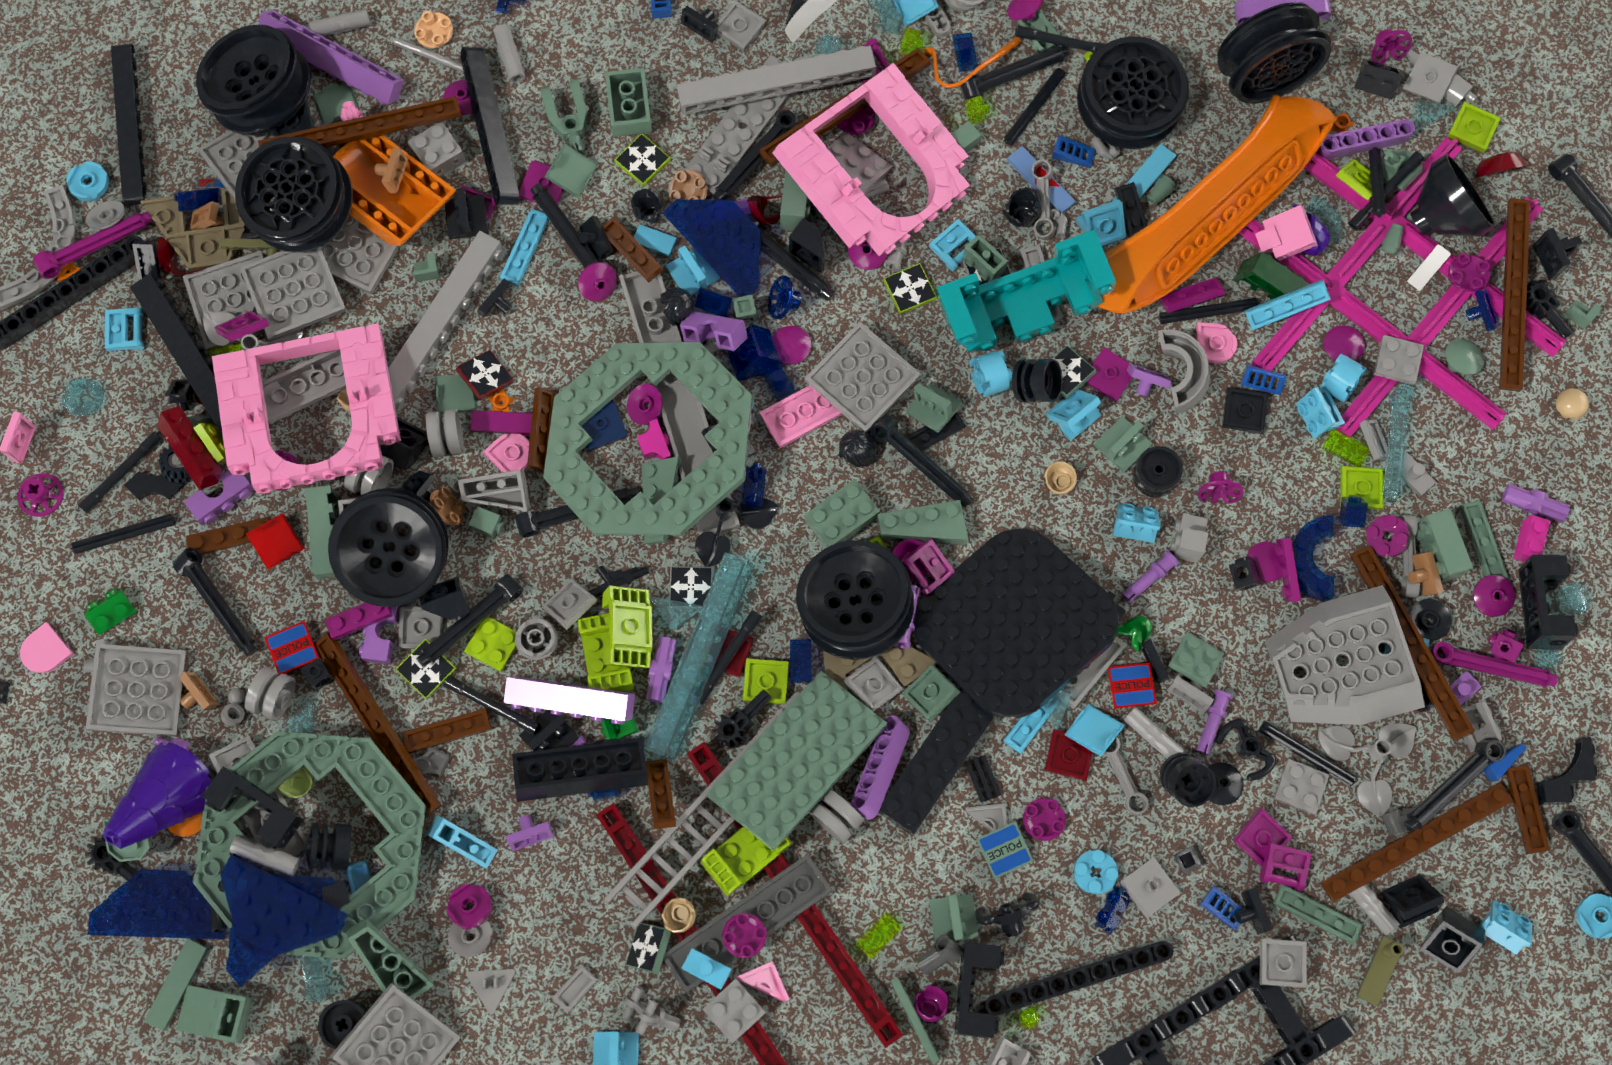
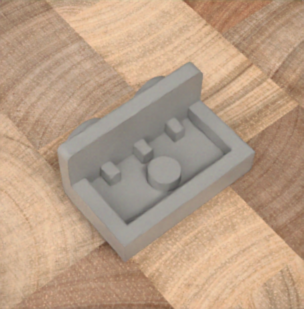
(1483, 724)
(1008, 1054)

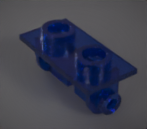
(196, 198)
(754, 485)
(1116, 901)

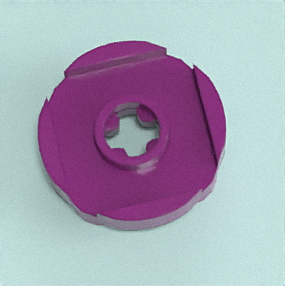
(1376, 533)
(469, 918)

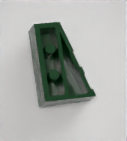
(1269, 276)

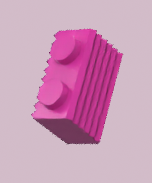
(1531, 538)

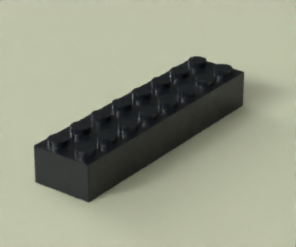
(935, 763)

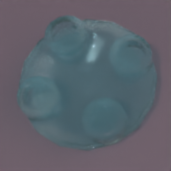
(82, 397)

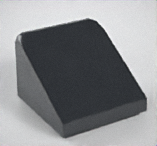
(1189, 859)

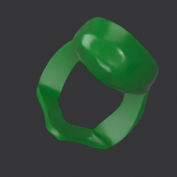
(1138, 629)

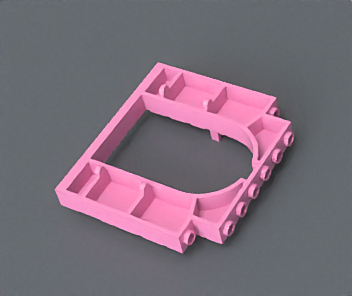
(839, 195)
(246, 419)

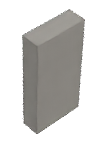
(1374, 439)
(575, 989)

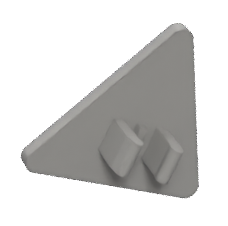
(491, 986)

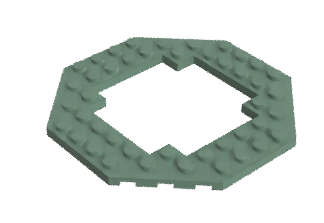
(692, 496)
(375, 783)

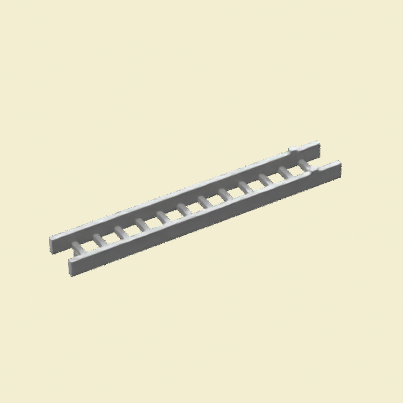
(696, 805)

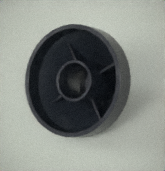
(1450, 203)

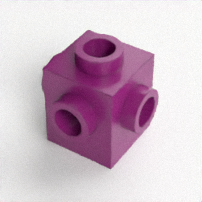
(1506, 644)

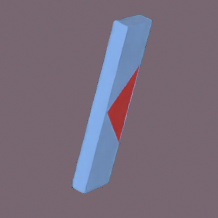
(1023, 162)

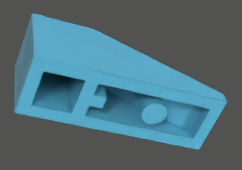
(461, 841)

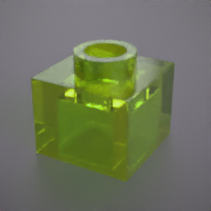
(911, 41)
(976, 110)

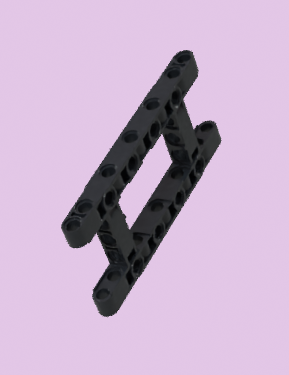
(1270, 998)

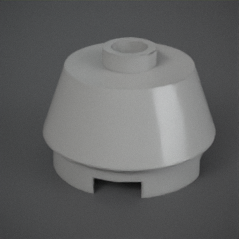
(536, 639)

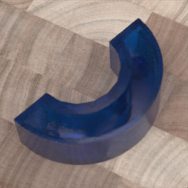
(1310, 579)

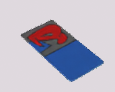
(209, 183)

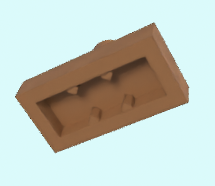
(393, 171)
(206, 217)
(1426, 573)
(197, 692)

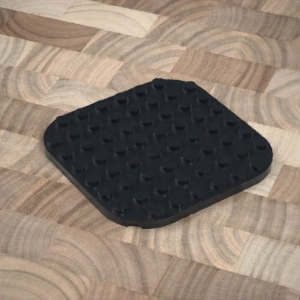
(1016, 623)

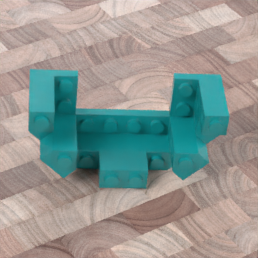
(1022, 298)

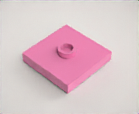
(17, 437)

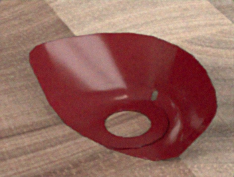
(1500, 163)
(759, 214)
(165, 254)

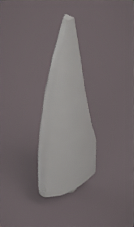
(1458, 88)

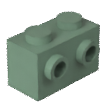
(984, 259)

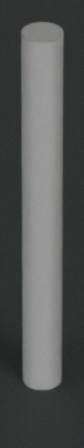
(428, 54)

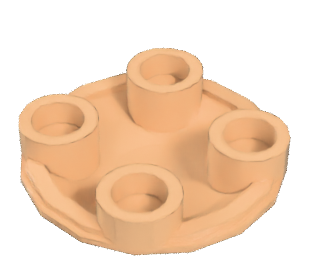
(433, 29)

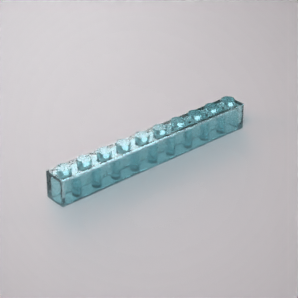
(699, 657)

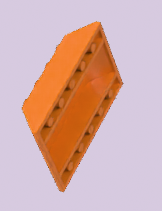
(384, 213)

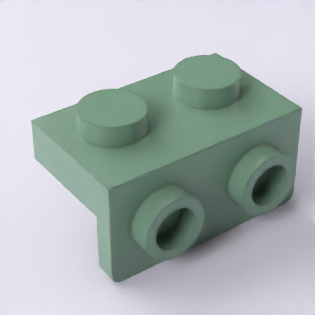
(1040, 23)

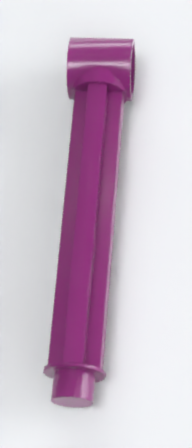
(50, 263)
(1492, 666)

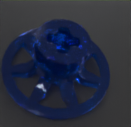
(786, 299)

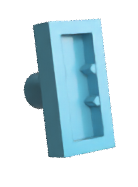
(706, 969)

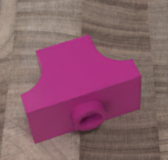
(654, 443)

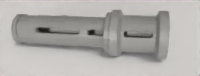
(895, 257)

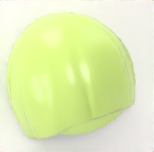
(298, 784)

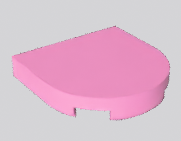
(1216, 341)
(509, 452)
(44, 650)

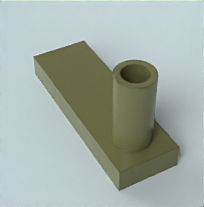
(247, 244)
(1380, 971)

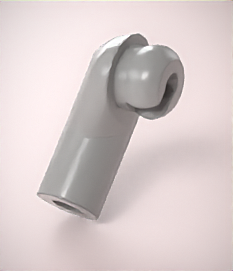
(1103, 151)
(1060, 222)

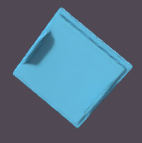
(915, 9)
(1094, 730)

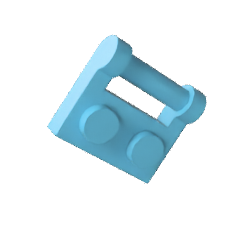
(949, 241)
(117, 329)

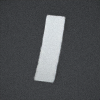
(1429, 267)

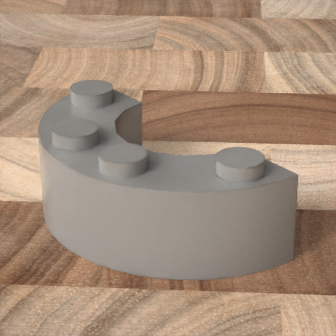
(1198, 374)

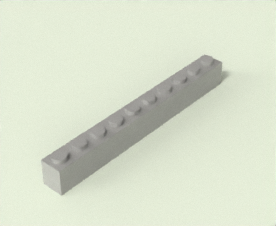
(776, 80)
(442, 315)

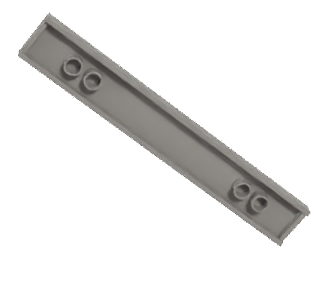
(680, 409)

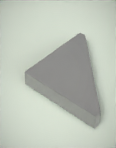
(989, 815)

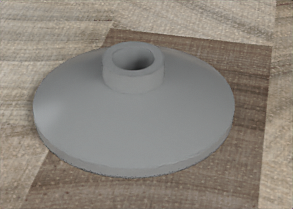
(105, 215)
(462, 946)

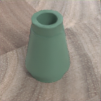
(1161, 189)
(1392, 240)

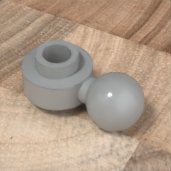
(235, 697)

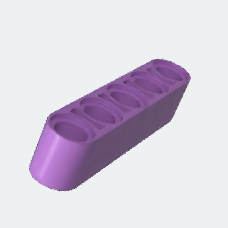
(1246, 8)
(1372, 134)
(880, 768)

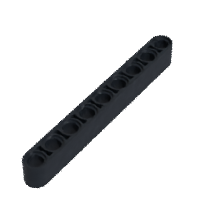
(127, 123)
(489, 126)
(57, 293)
(1087, 971)

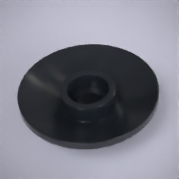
(1438, 614)
(1234, 787)

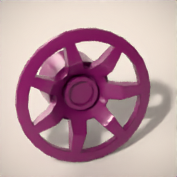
(1389, 43)
(1220, 486)
(39, 493)

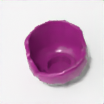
(937, 998)

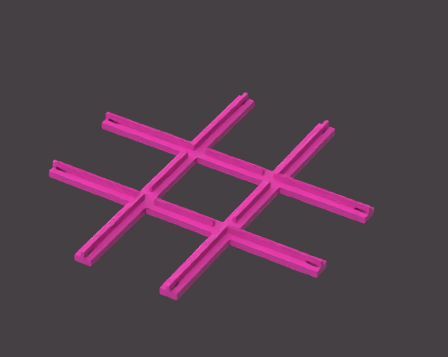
(1372, 322)

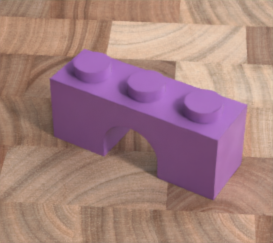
(727, 331)
(206, 508)
(377, 649)

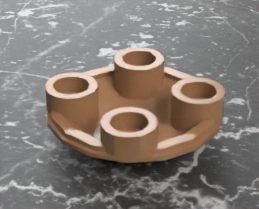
(688, 185)
(447, 506)

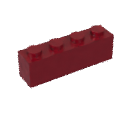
(189, 447)

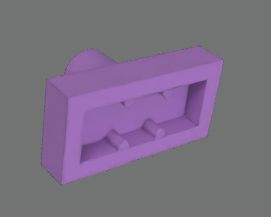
(1147, 378)
(1464, 687)
(530, 834)

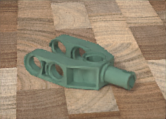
(561, 125)

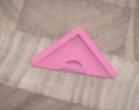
(765, 980)

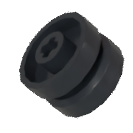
(1161, 460)
(333, 1018)

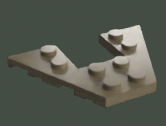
(196, 247)
(905, 664)

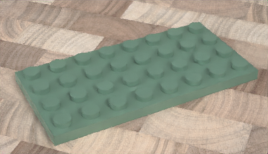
(796, 760)

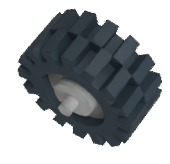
(172, 467)

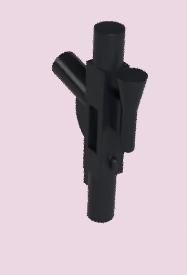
(617, 578)

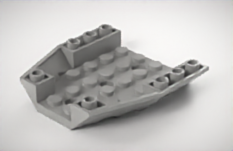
(1370, 684)

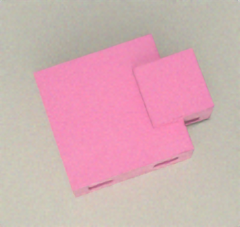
(1286, 234)

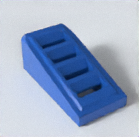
(661, 12)
(1071, 158)
(1247, 374)
(1497, 769)
(1205, 903)

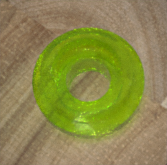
(1029, 1018)

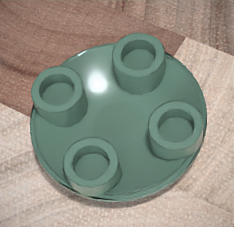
(1464, 357)

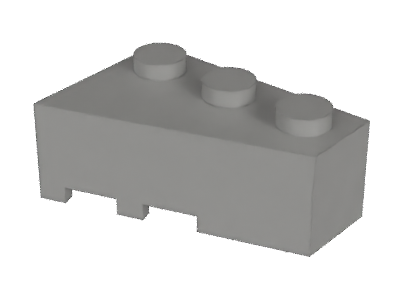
(499, 489)

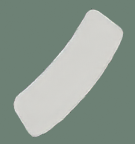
(805, 16)

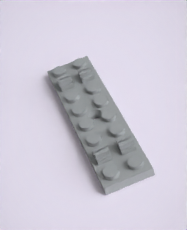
(729, 142)

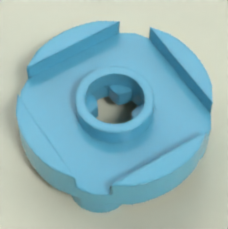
(95, 189)
(1107, 874)
(1586, 916)

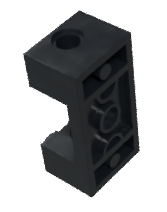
(1535, 578)
(230, 786)
(977, 957)

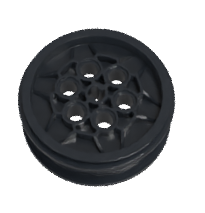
(1273, 52)
(253, 80)
(1117, 120)
(304, 225)
(855, 565)
(385, 584)

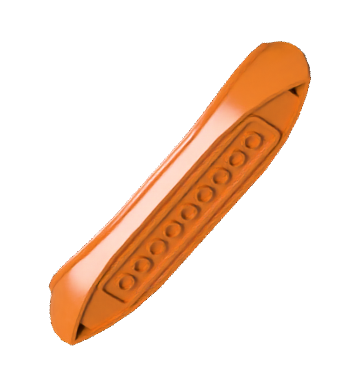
(1219, 205)

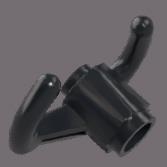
(1248, 747)
(1009, 915)

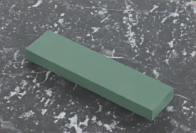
(1483, 539)
(1317, 914)
(176, 984)
(915, 1021)

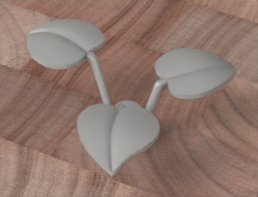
(248, 341)
(1392, 739)

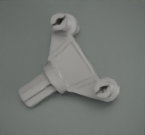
(651, 1014)

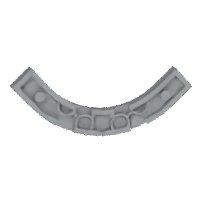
(64, 234)

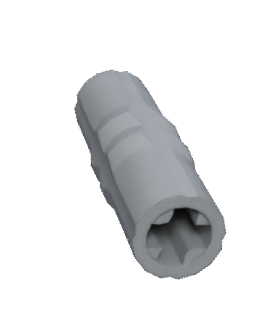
(341, 23)
(509, 53)
(1152, 733)
(264, 855)
(1375, 909)

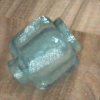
(827, 44)
(1574, 598)

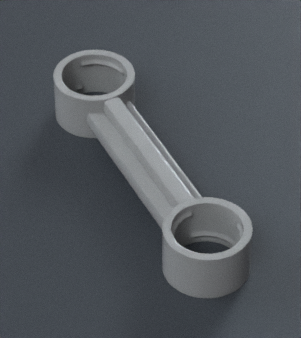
(1043, 193)
(1409, 589)
(1125, 779)

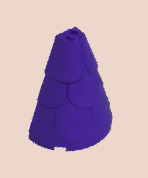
(159, 796)

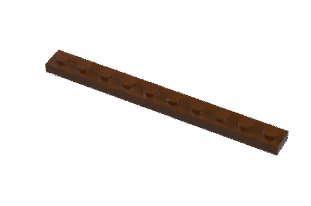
(908, 66)
(379, 123)
(1514, 295)
(1424, 662)
(374, 719)
(1416, 842)

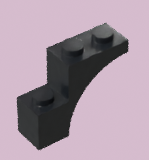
(1579, 771)

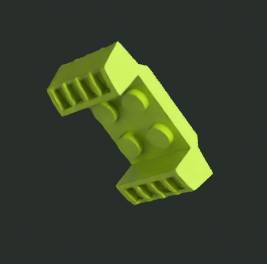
(628, 627)
(595, 639)
(739, 860)

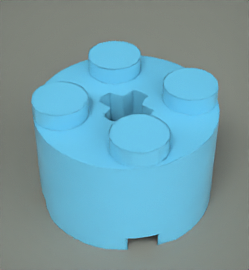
(990, 373)
(1343, 377)

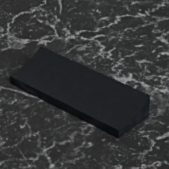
(579, 769)

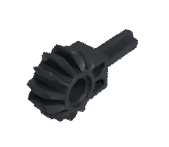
(1546, 306)
(740, 720)
(110, 863)

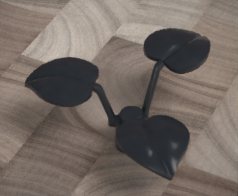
(712, 547)

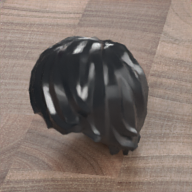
(1023, 204)
(678, 305)
(858, 448)

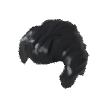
(647, 205)

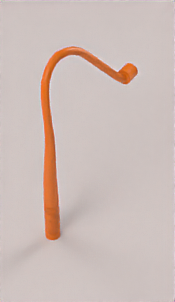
(1001, 52)

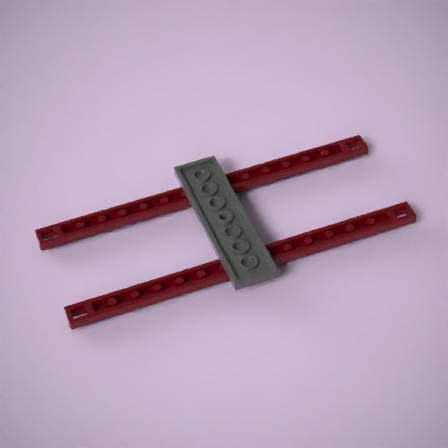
(786, 896)

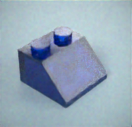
(755, 355)

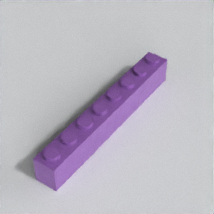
(337, 60)

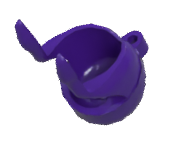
(1321, 235)

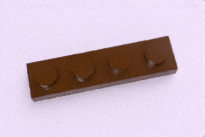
(632, 250)
(540, 427)
(223, 537)
(447, 731)
(660, 794)
(1527, 809)

